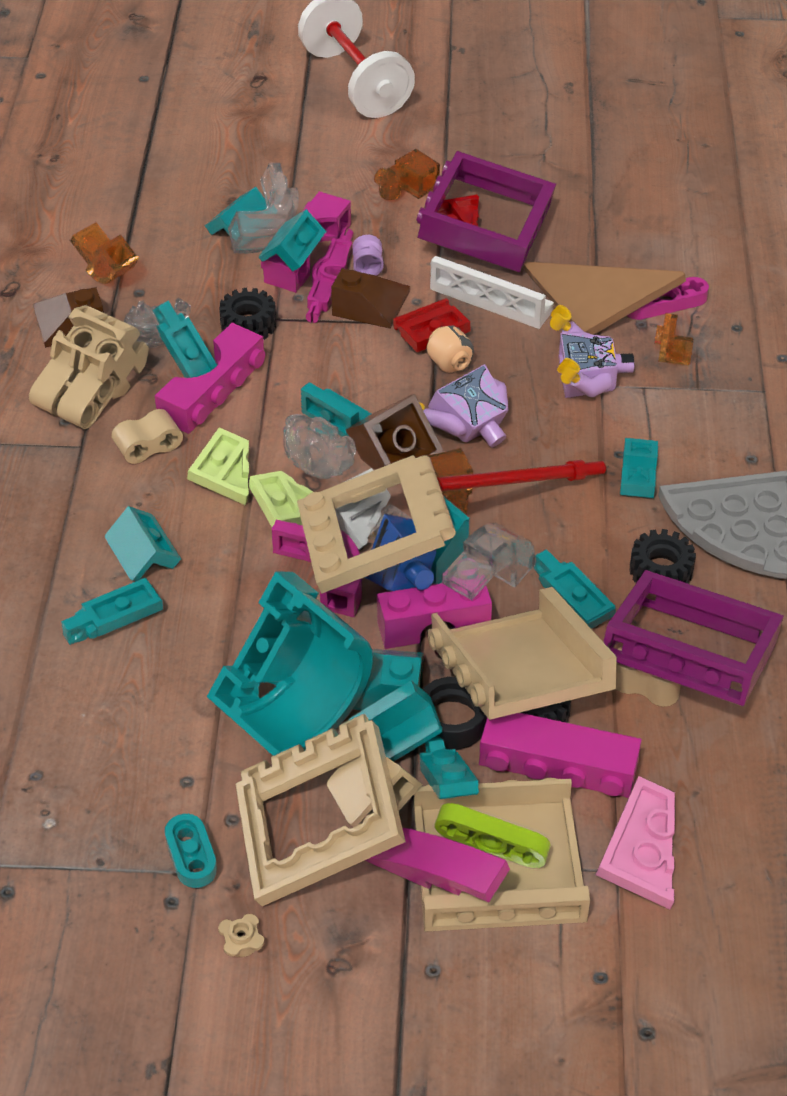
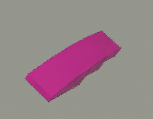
(444, 863)

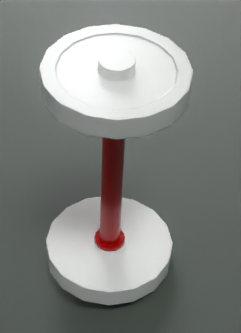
(380, 81)

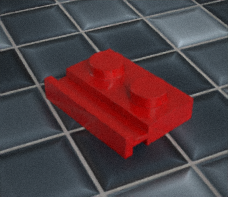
(421, 323)

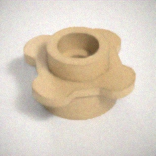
(243, 945)

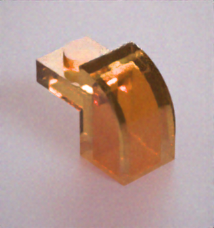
(105, 257)

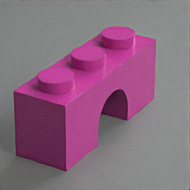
(408, 611)

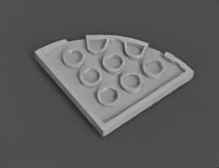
(735, 519)

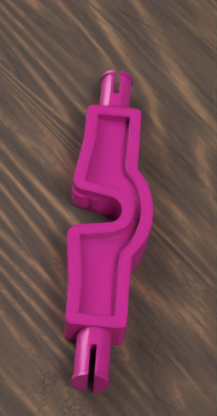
(325, 273)

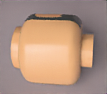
(450, 347)

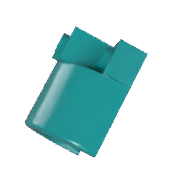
(310, 658)

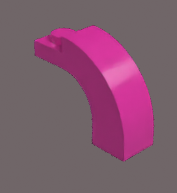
(290, 541)

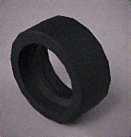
(462, 734)

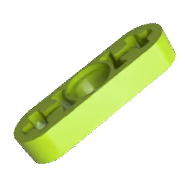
(492, 835)

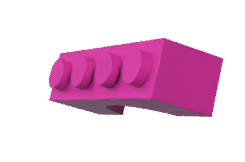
(333, 215)
(194, 398)

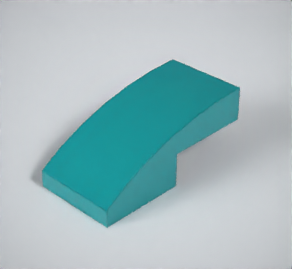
(639, 468)

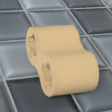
(147, 436)
(656, 689)

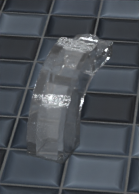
(255, 229)
(490, 553)

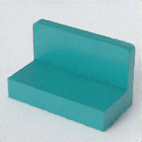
(249, 201)
(295, 240)
(331, 407)
(140, 542)
(404, 719)

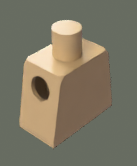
(350, 793)

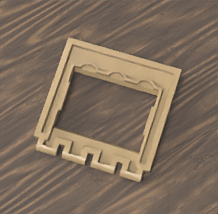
(324, 535)
(344, 846)

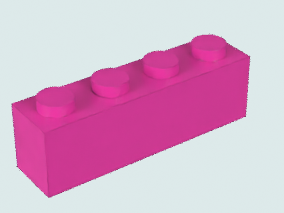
(561, 751)

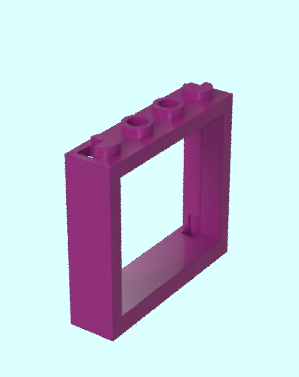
(476, 240)
(684, 662)

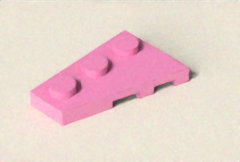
(641, 845)

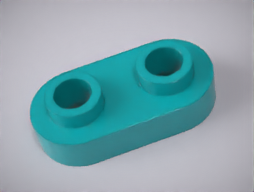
(190, 853)

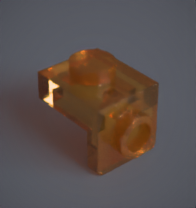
(673, 348)

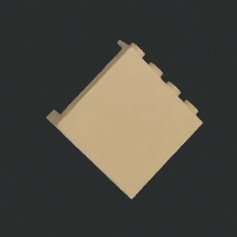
(526, 658)
(526, 894)

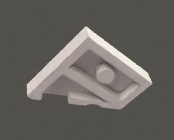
(362, 516)

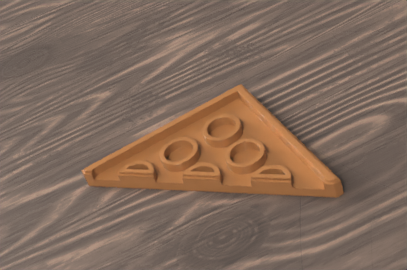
(601, 293)

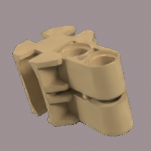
(83, 369)

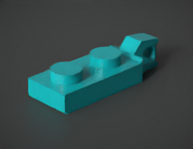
(183, 342)
(574, 589)
(112, 611)
(447, 771)

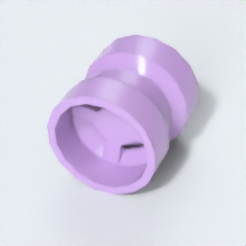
(367, 254)

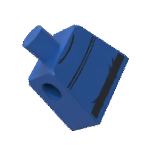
(407, 574)

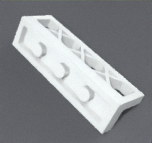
(489, 292)

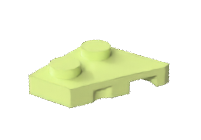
(223, 466)
(278, 496)

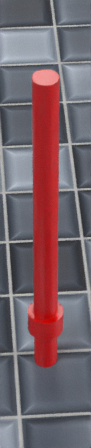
(572, 470)

